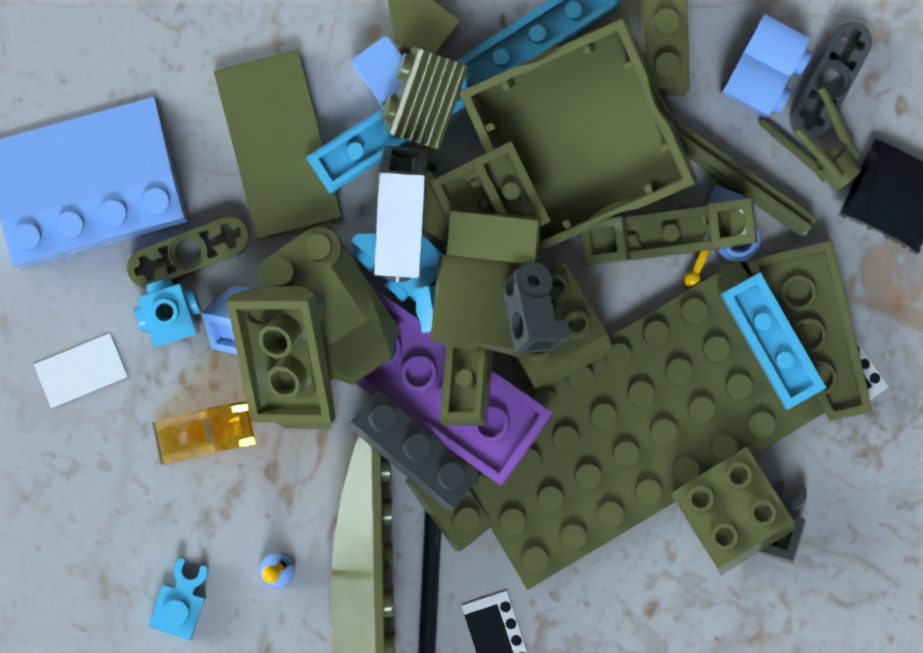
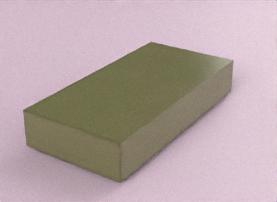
(493, 236)

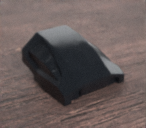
(888, 195)

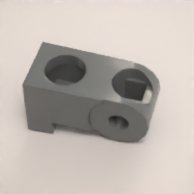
(531, 310)

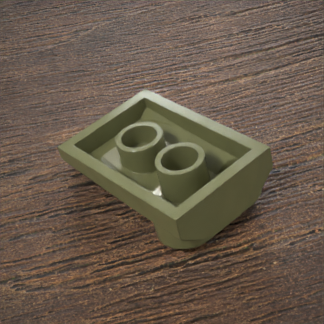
(357, 325)
(283, 355)

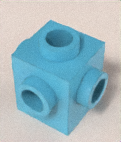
(164, 328)

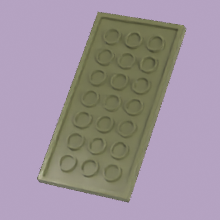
(636, 429)

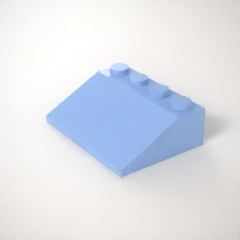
(87, 184)

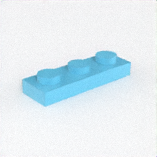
(773, 341)

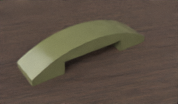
(670, 233)

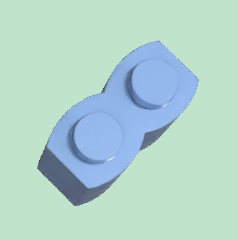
(766, 67)

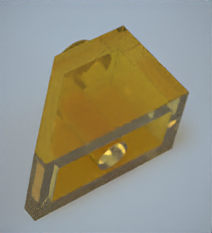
(204, 432)

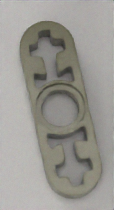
(215, 231)

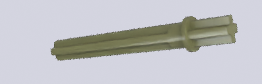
(744, 180)

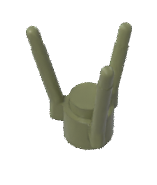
(832, 165)

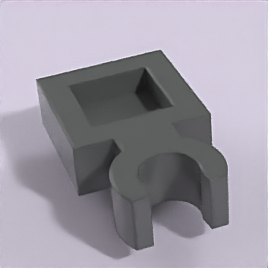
(787, 547)

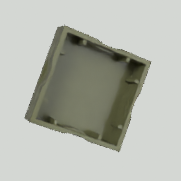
(584, 130)

